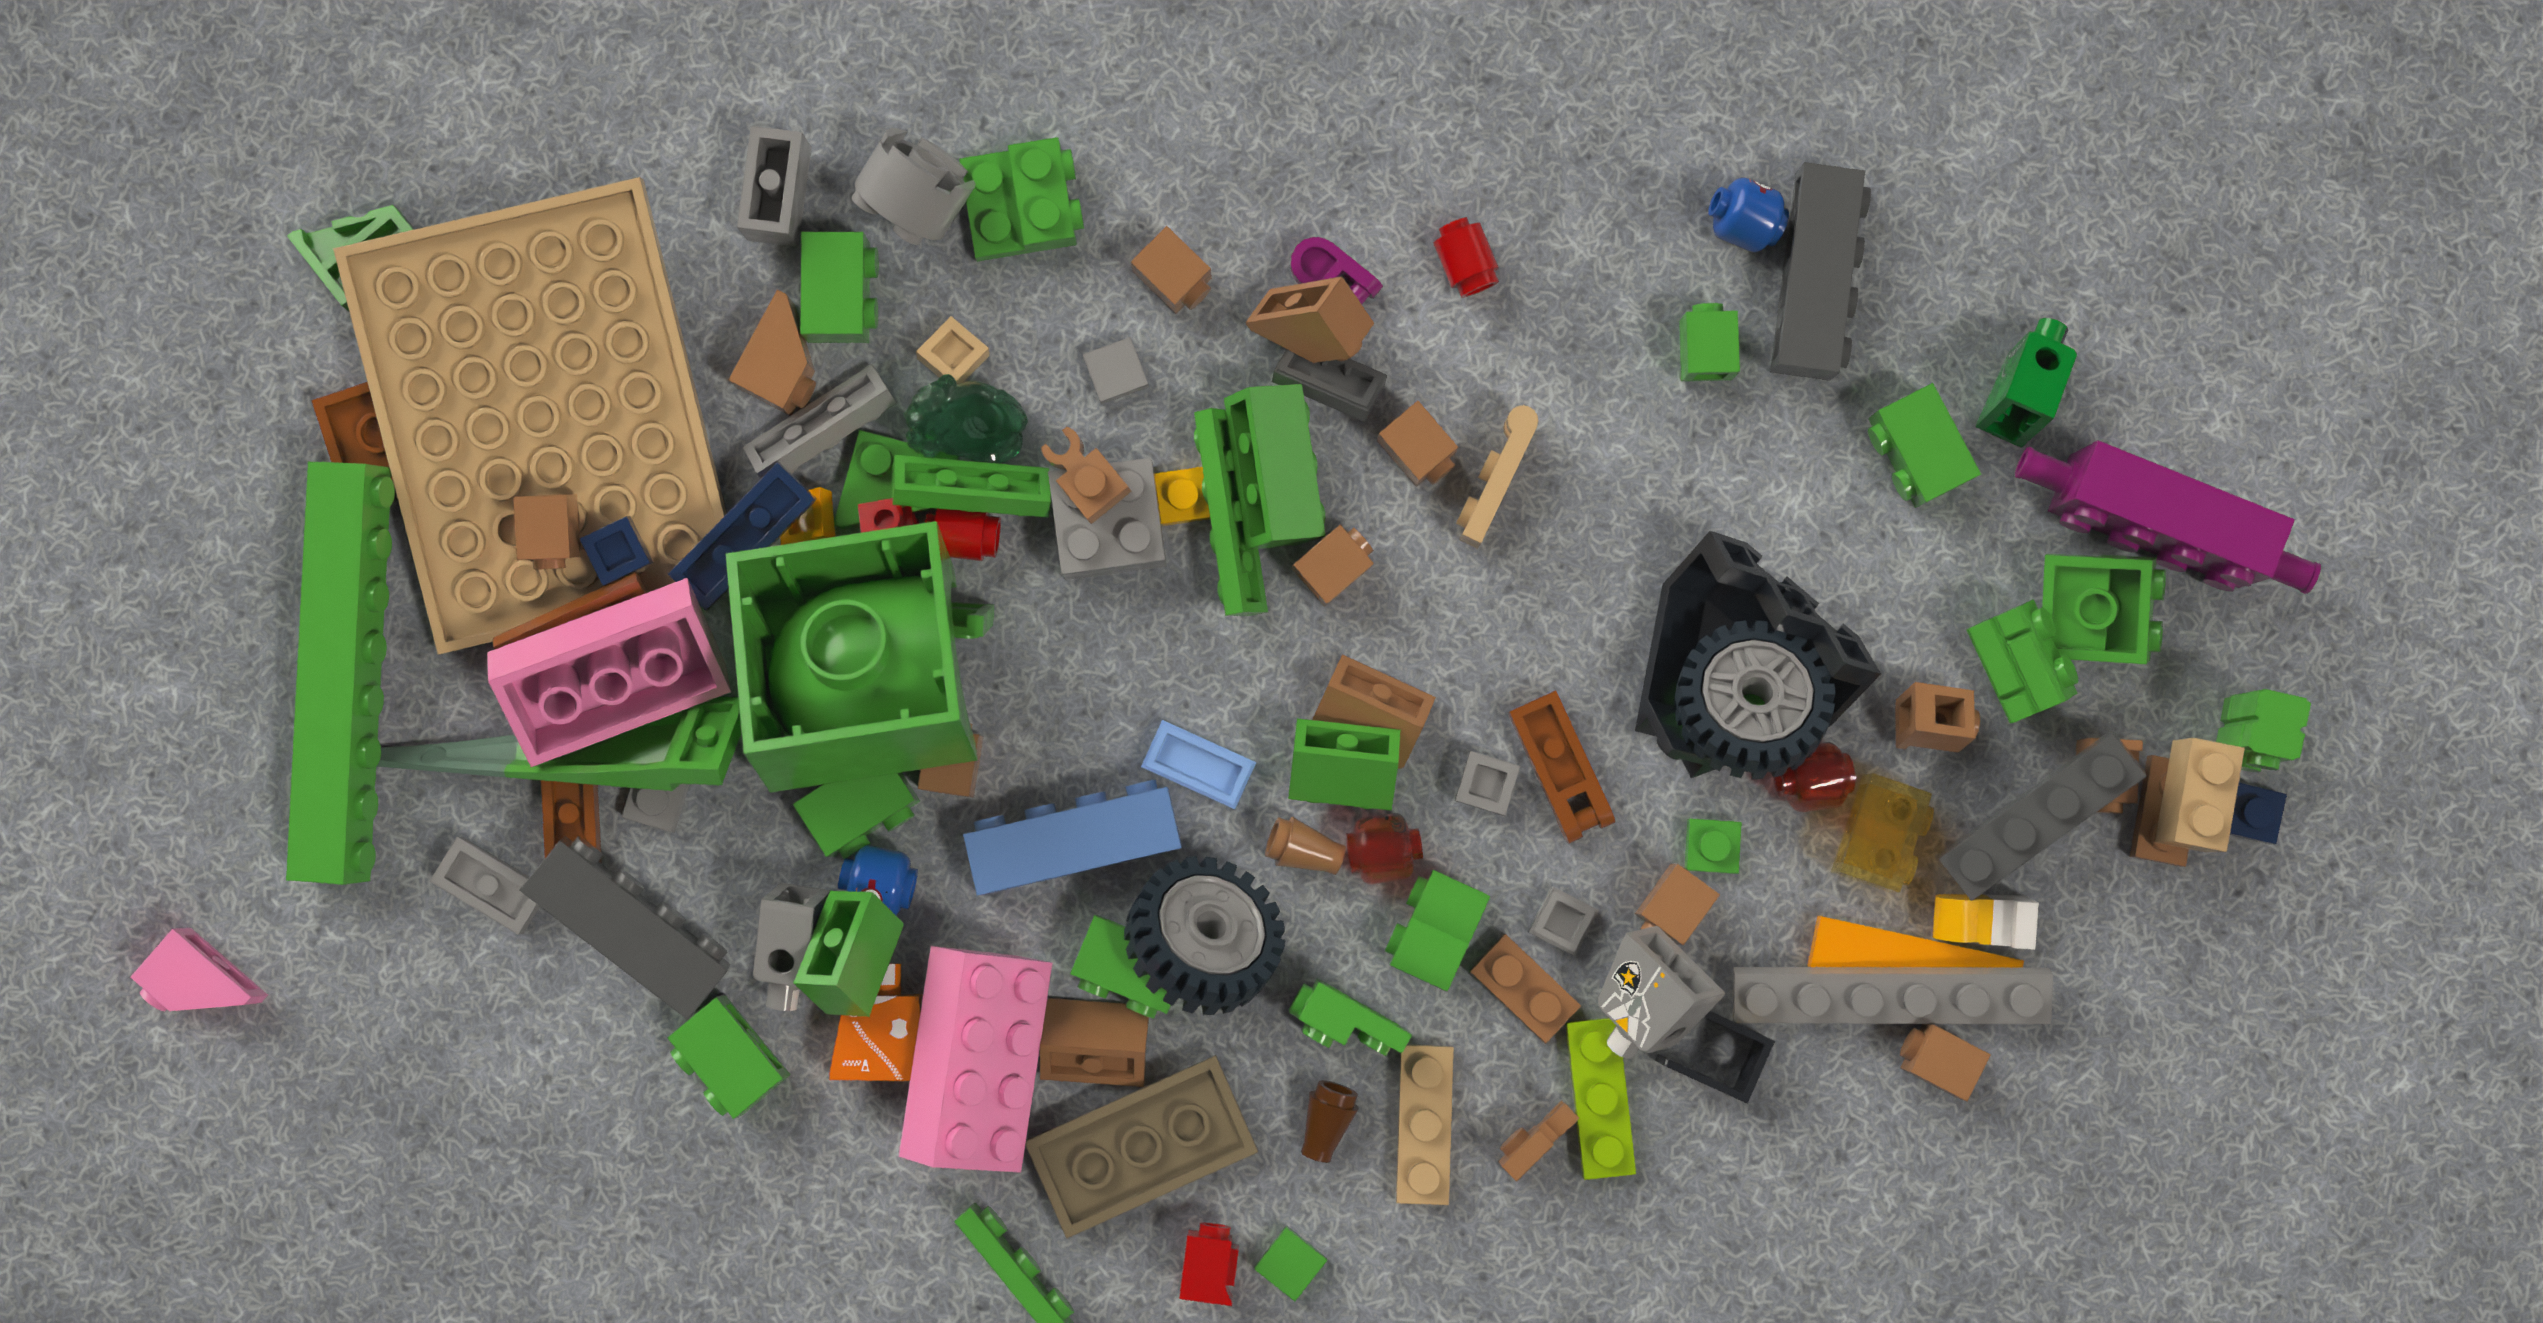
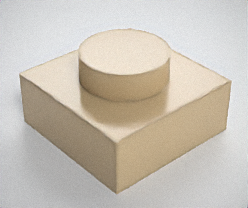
(953, 351)

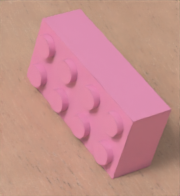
(608, 672)
(975, 1060)

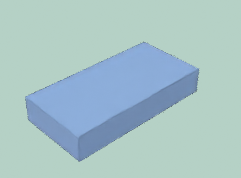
(1198, 764)

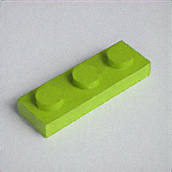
(1599, 1100)

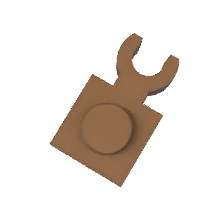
(1089, 479)
(1526, 1148)

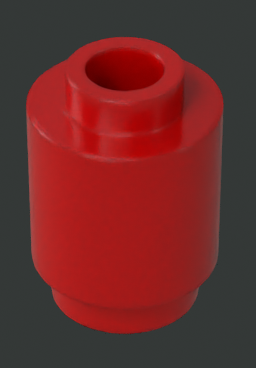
(1466, 257)
(968, 533)

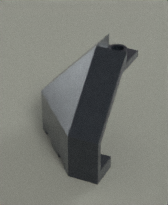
(1724, 586)

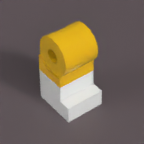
(1986, 920)

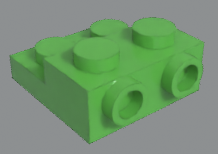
(1022, 200)
(2104, 606)
(1334, 1015)

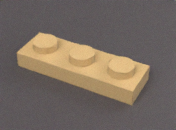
(1424, 1125)

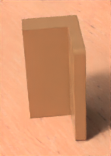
(1376, 700)
(1093, 1043)

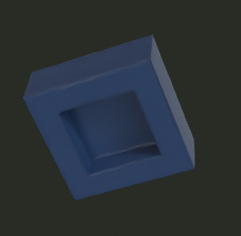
(616, 550)
(2257, 814)

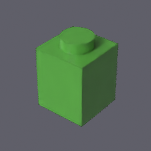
(1709, 343)

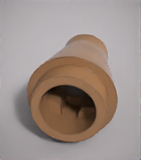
(1302, 847)

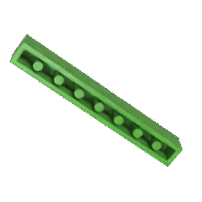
(339, 673)

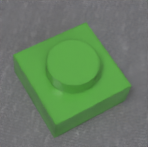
(1713, 846)

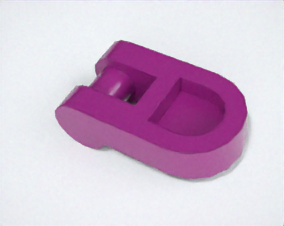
(1321, 259)

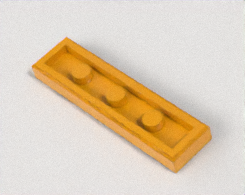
(1856, 945)

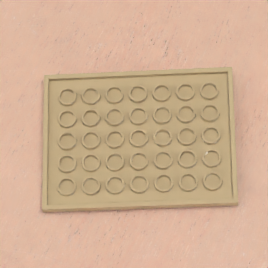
(530, 364)

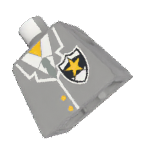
(1654, 993)

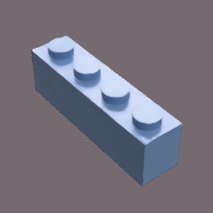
(1072, 840)

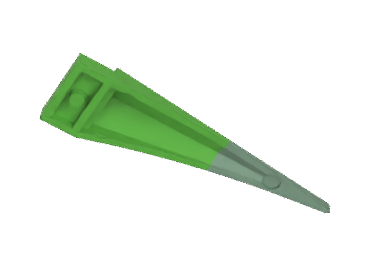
(660, 755)

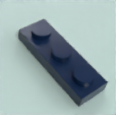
(751, 524)

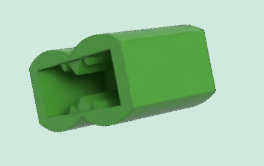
(1438, 929)

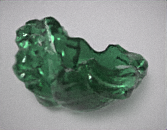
(965, 421)

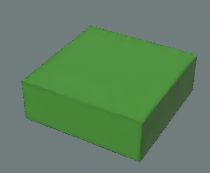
(1290, 1263)

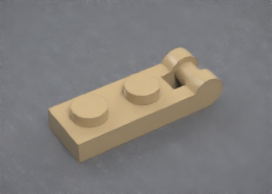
(1498, 474)

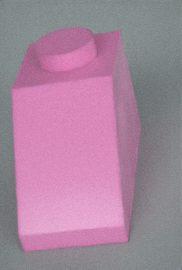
(191, 975)

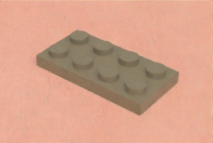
(1141, 1146)

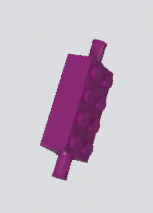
(2169, 517)

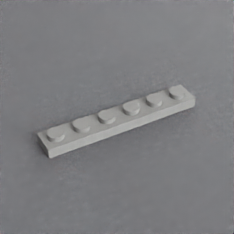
(1892, 995)

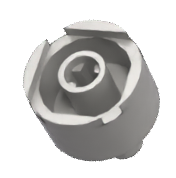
(912, 187)

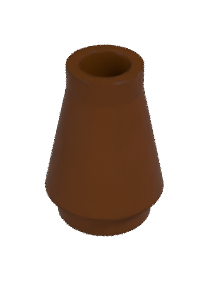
(1328, 1117)

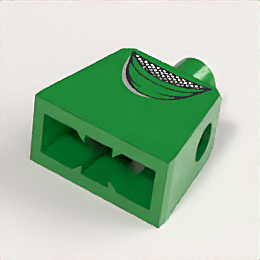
(2029, 384)

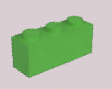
(1275, 466)

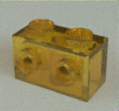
(1883, 833)

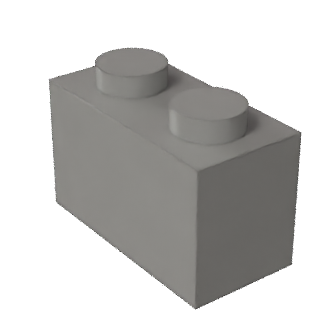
(774, 186)

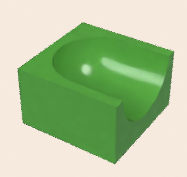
(848, 657)

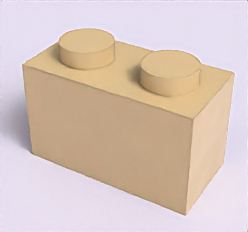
(2199, 795)

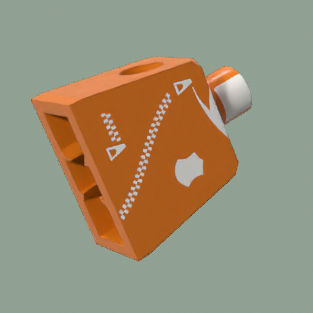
(884, 1042)

